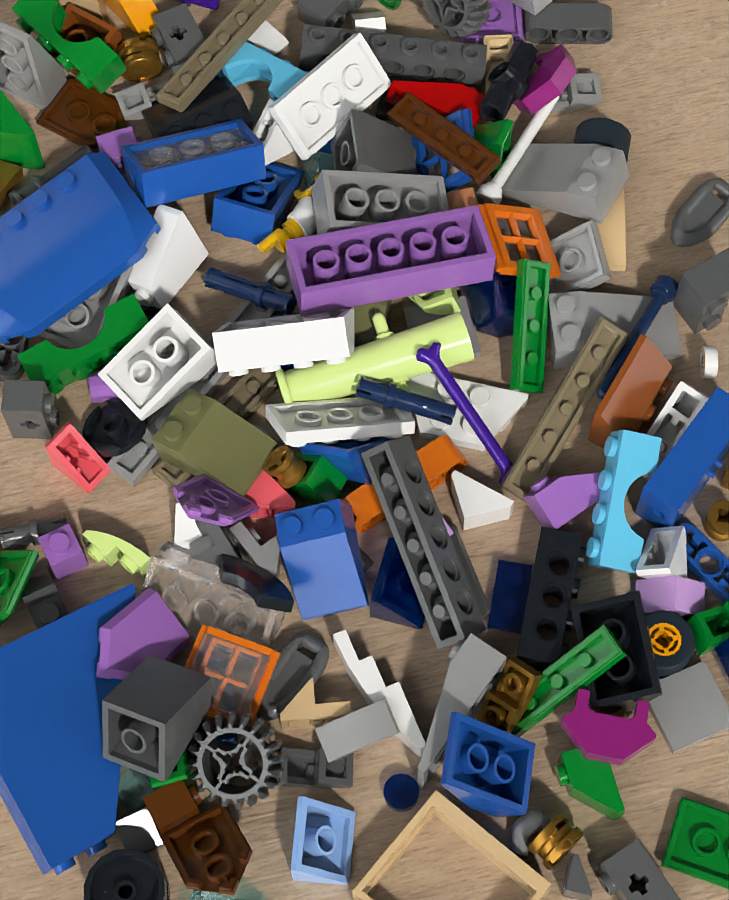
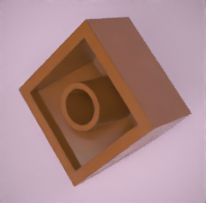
(83, 26)

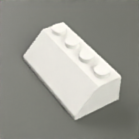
(283, 341)

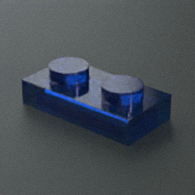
(509, 596)

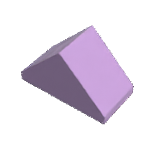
(672, 594)

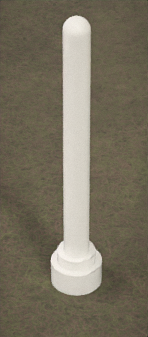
(492, 190)

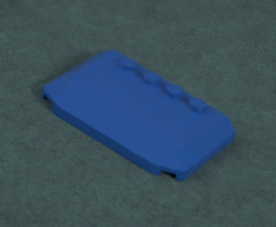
(68, 244)

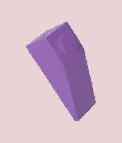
(562, 498)

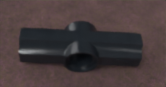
(508, 81)

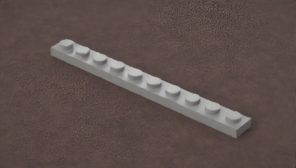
(137, 461)

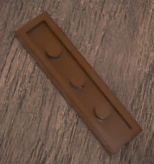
(444, 138)

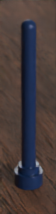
(662, 291)

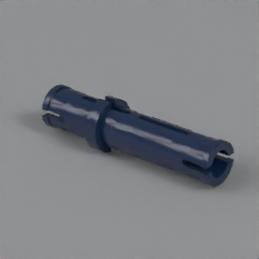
(262, 294)
(405, 400)

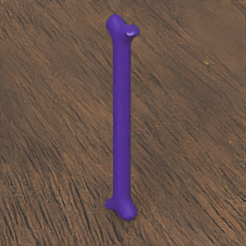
(432, 357)

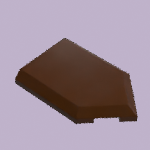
(82, 114)
(209, 851)

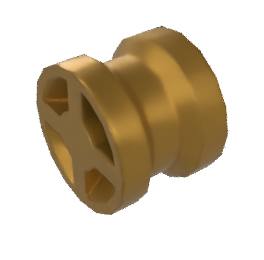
(285, 466)
(717, 527)

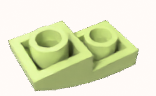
(113, 549)

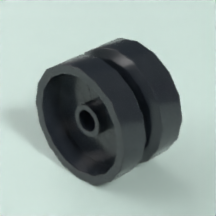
(124, 871)

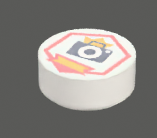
(709, 362)

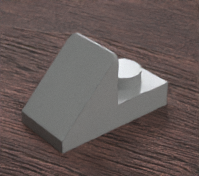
(265, 556)

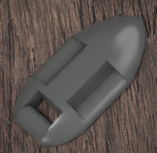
(701, 214)
(292, 673)

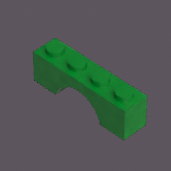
(92, 60)
(64, 366)

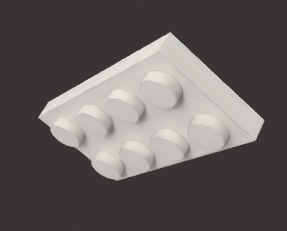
(323, 98)
(337, 420)

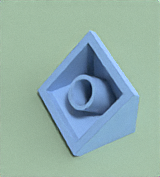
(322, 842)

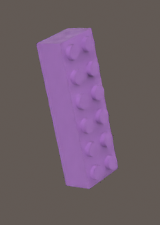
(390, 260)

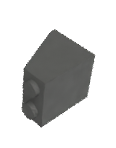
(372, 146)
(154, 716)

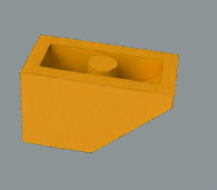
(135, 15)

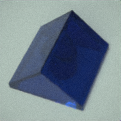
(393, 592)

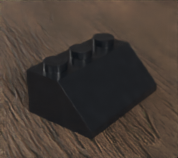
(214, 105)
(634, 675)

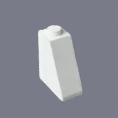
(169, 259)

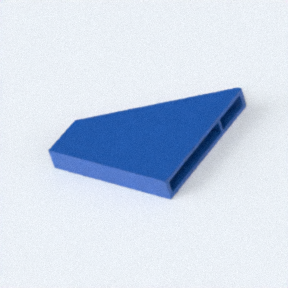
(53, 739)

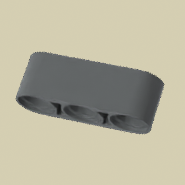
(570, 24)

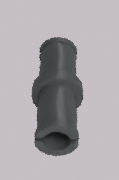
(29, 532)

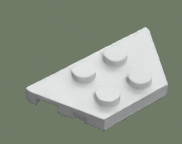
(493, 405)

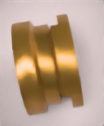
(140, 59)
(555, 841)

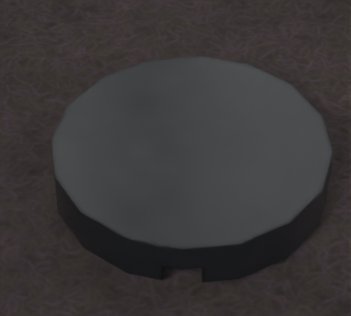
(113, 429)

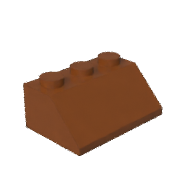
(632, 392)

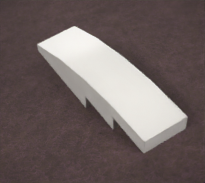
(372, 688)

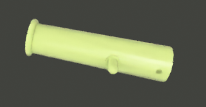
(384, 360)

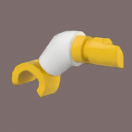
(300, 223)

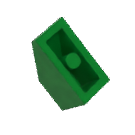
(320, 482)
(590, 783)

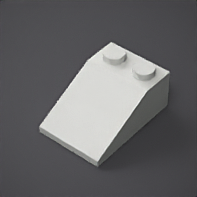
(159, 363)

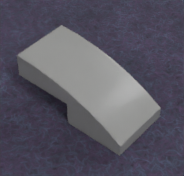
(581, 92)
(138, 99)
(357, 730)

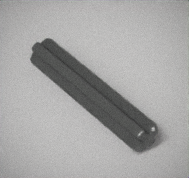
(469, 572)

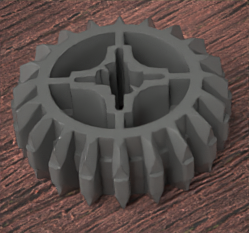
(457, 16)
(247, 767)

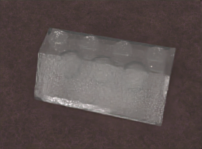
(199, 597)

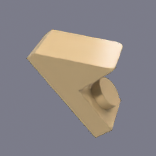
(305, 713)

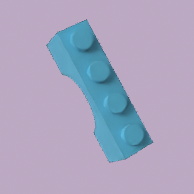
(260, 65)
(613, 541)

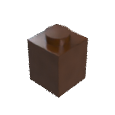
(173, 805)

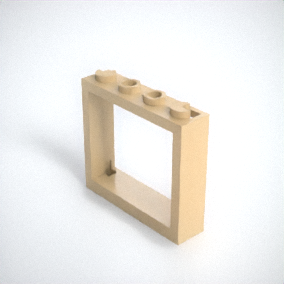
(469, 831)

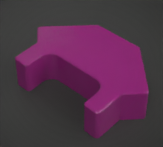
(549, 80)
(607, 736)

